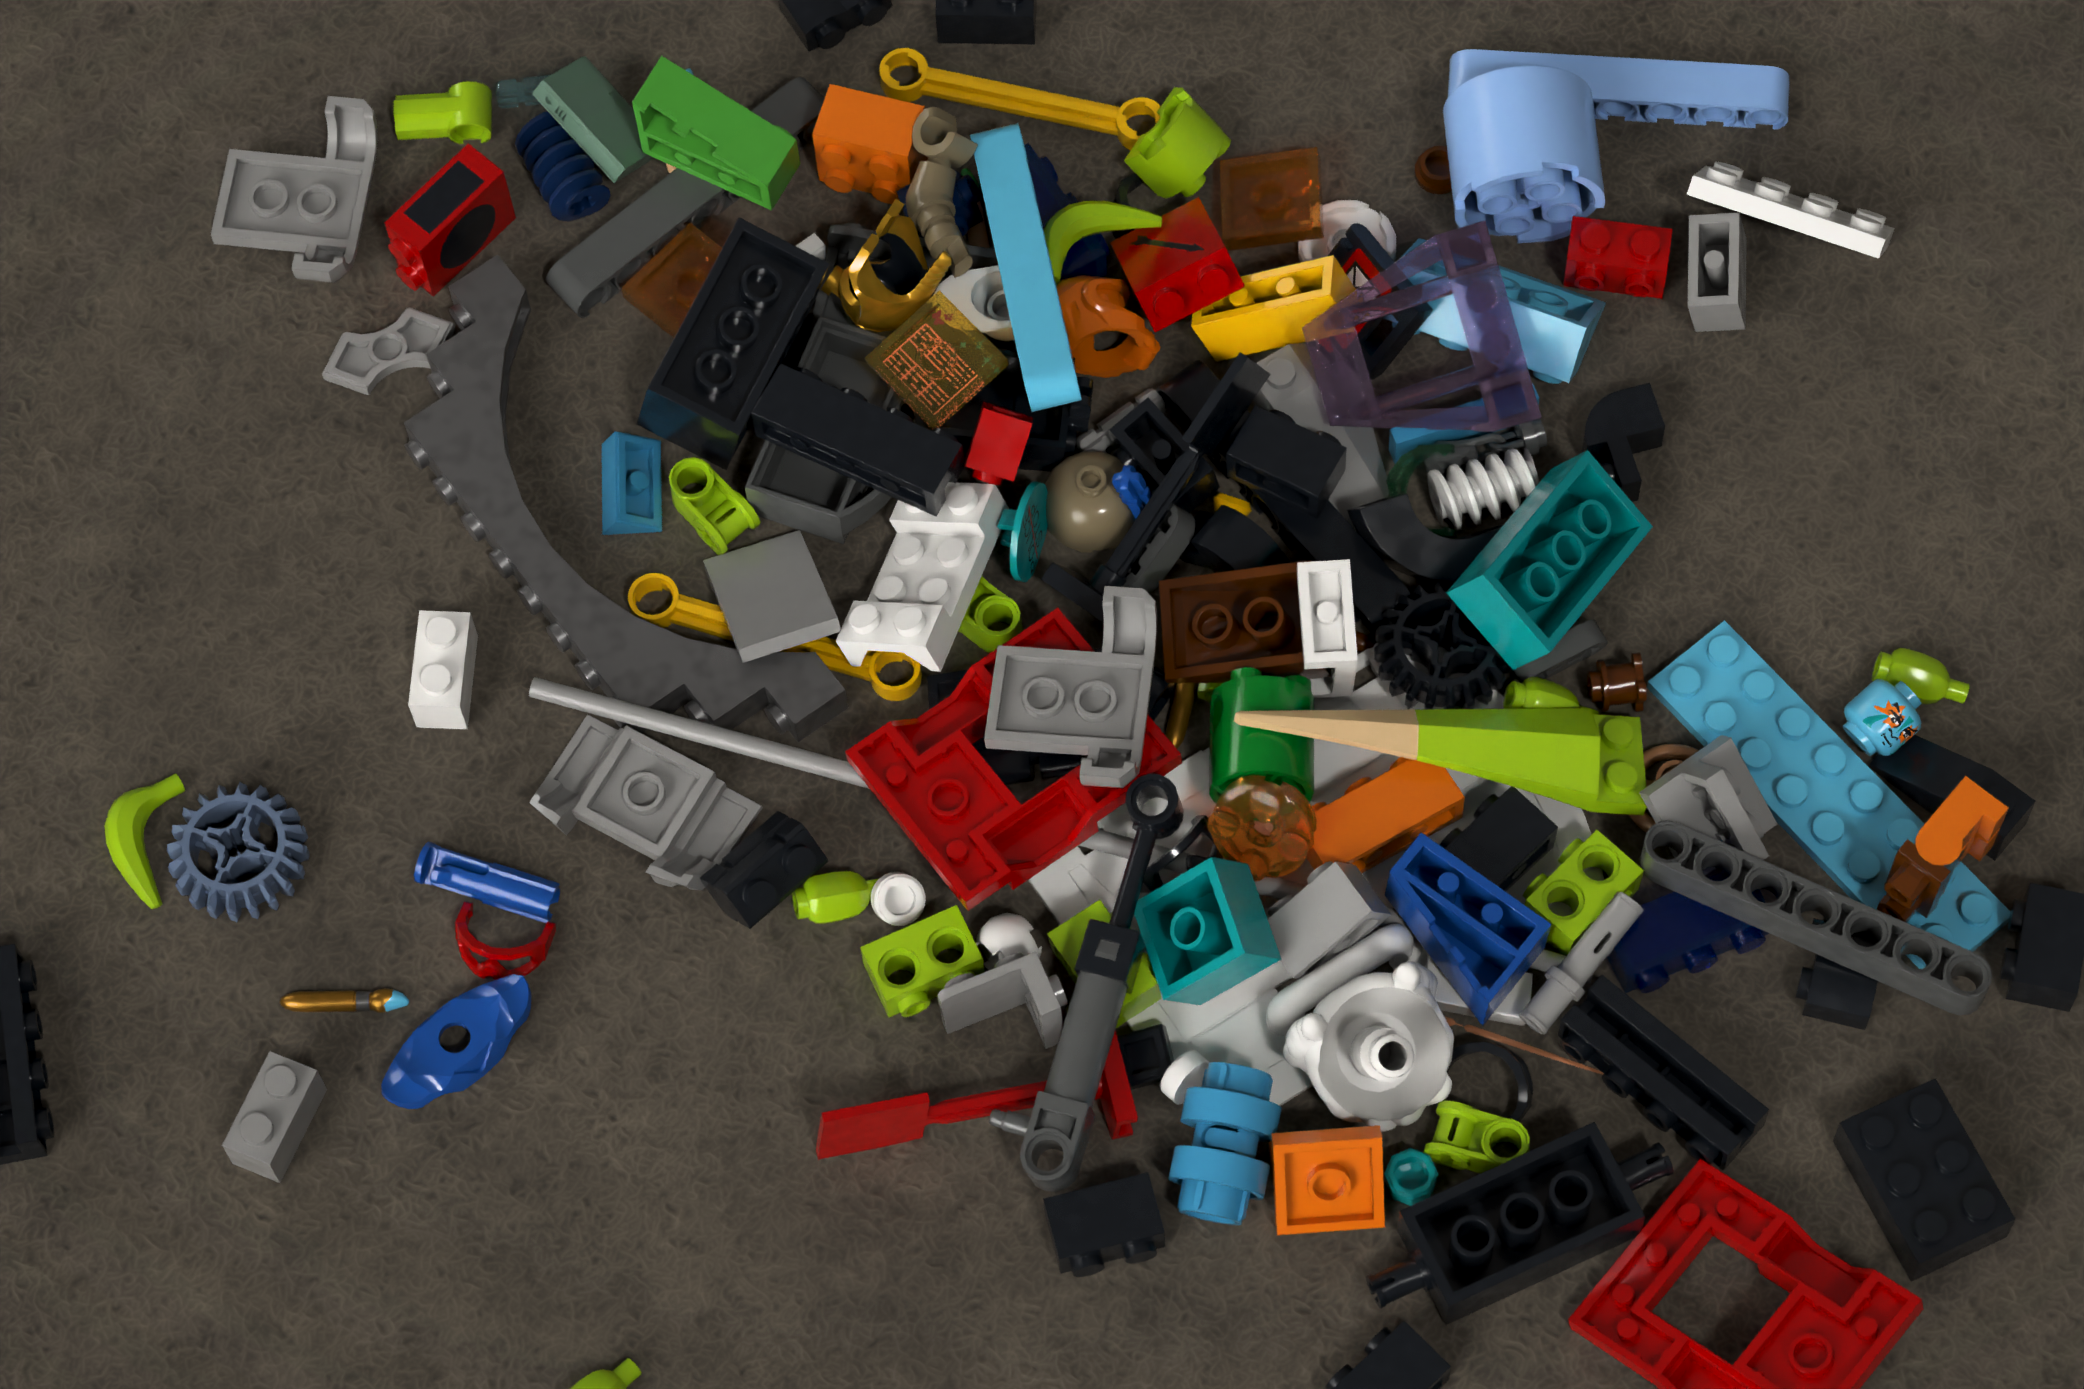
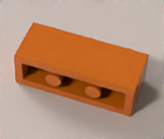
(1385, 814)

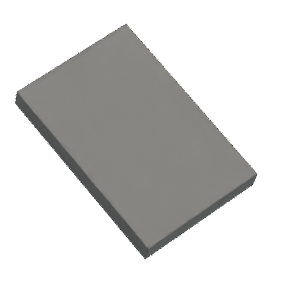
(771, 596)

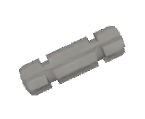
(1102, 438)

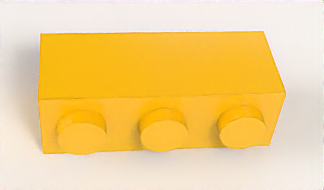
(1271, 308)

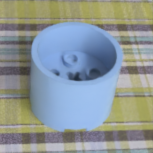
(1523, 152)

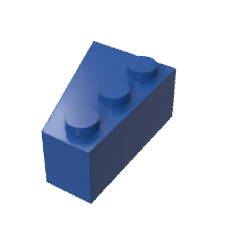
(1465, 924)

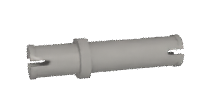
(1566, 980)

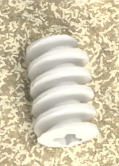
(1482, 486)

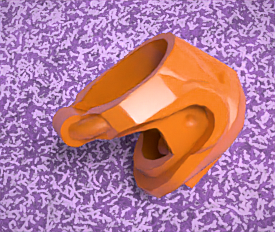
(1097, 306)

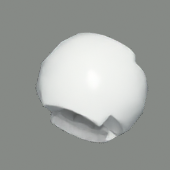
(1006, 936)

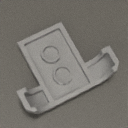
(304, 200)
(1082, 698)

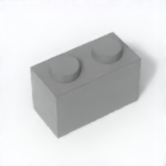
(1717, 272)
(1325, 917)
(274, 1117)

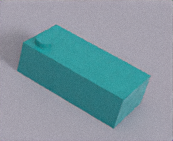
(1549, 560)

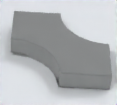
(366, 359)

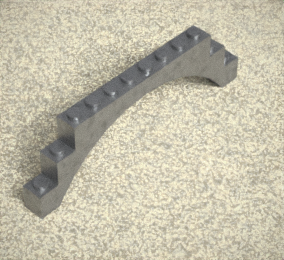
(624, 655)

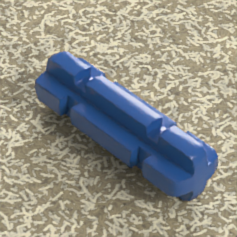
(1132, 489)

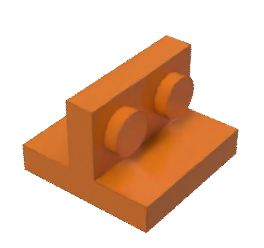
(1328, 1180)

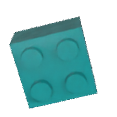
(1206, 931)

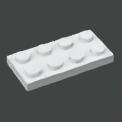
(1773, 203)

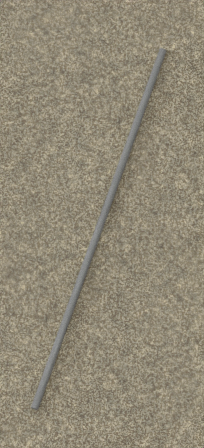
(843, 771)

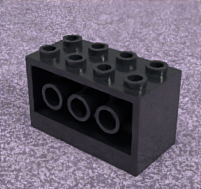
(731, 343)

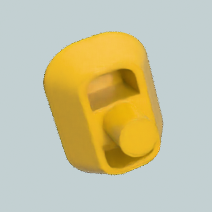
(1232, 502)

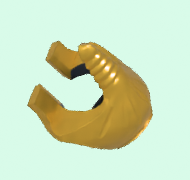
(890, 291)

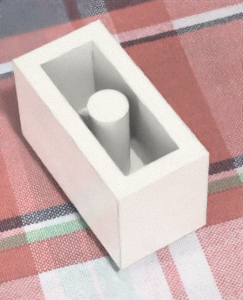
(443, 669)

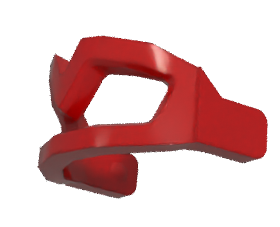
(491, 967)

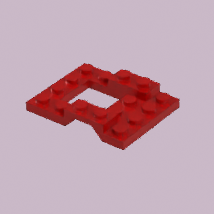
(961, 808)
(1821, 1337)

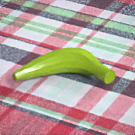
(1090, 218)
(126, 834)

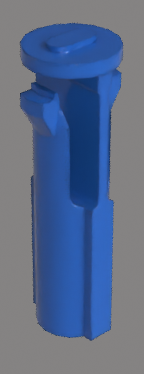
(487, 882)

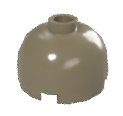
(1084, 504)

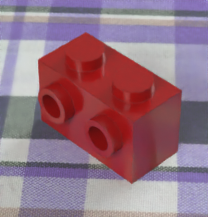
(1617, 257)

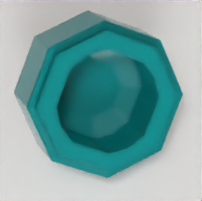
(1410, 1176)

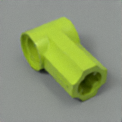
(459, 114)

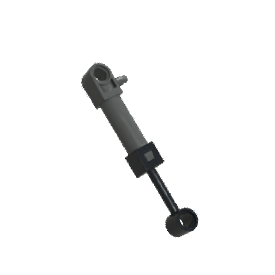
(1105, 973)

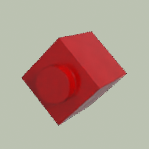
(998, 444)

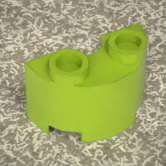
(1178, 147)

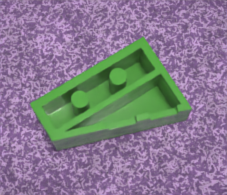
(713, 136)

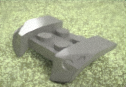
(646, 801)

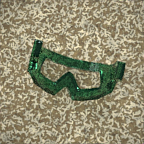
(1401, 472)

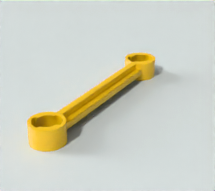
(1013, 98)
(710, 620)

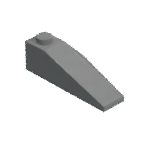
(1296, 392)

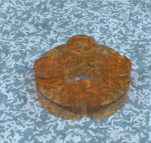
(1283, 807)

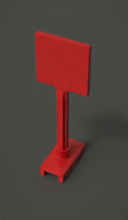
(905, 1117)

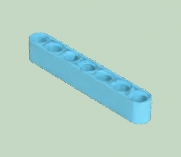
(1025, 268)

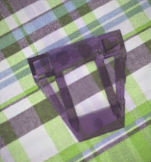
(1488, 328)

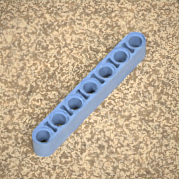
(1653, 87)

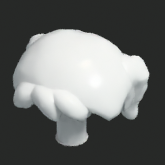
(1377, 1047)

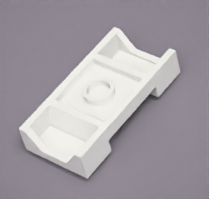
(926, 578)

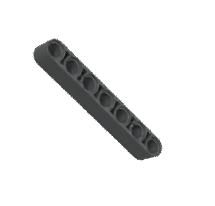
(628, 241)
(1828, 940)

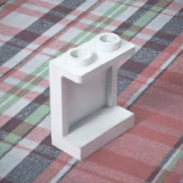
(1328, 625)

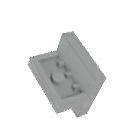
(1715, 797)

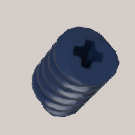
(561, 169)

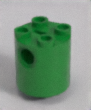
(1248, 751)

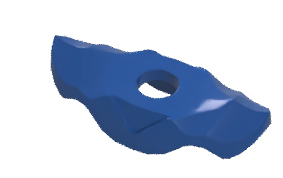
(428, 1071)

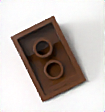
(1233, 623)

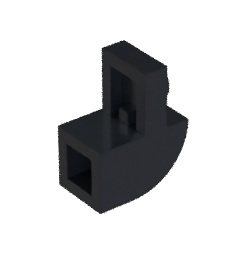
(1623, 426)
(1230, 543)

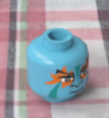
(1882, 717)

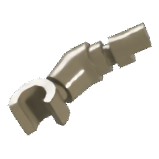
(933, 185)

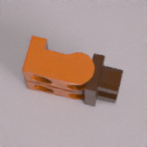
(1921, 871)

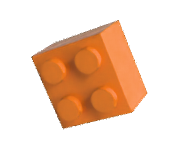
(866, 143)

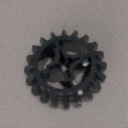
(1406, 636)

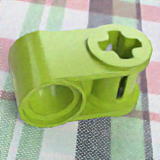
(717, 510)
(986, 608)
(1473, 1137)

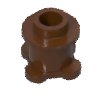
(1618, 684)

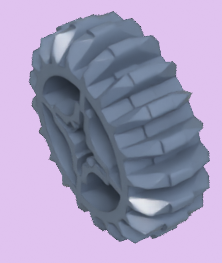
(227, 888)

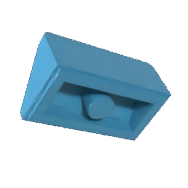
(631, 485)

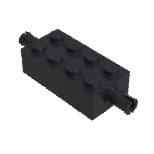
(1519, 1223)

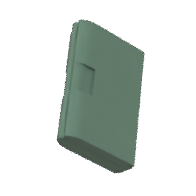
(594, 117)

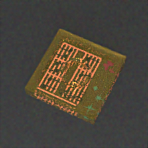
(936, 361)

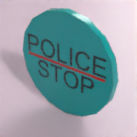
(1025, 531)

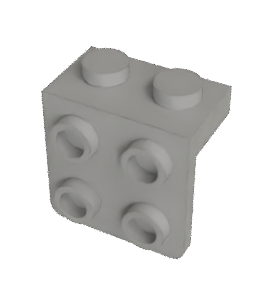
(1010, 984)

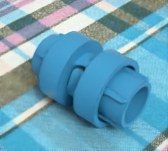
(1229, 1120)

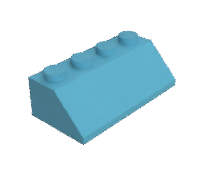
(1549, 319)

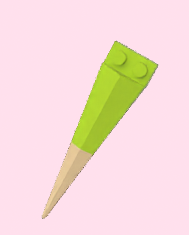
(1545, 751)

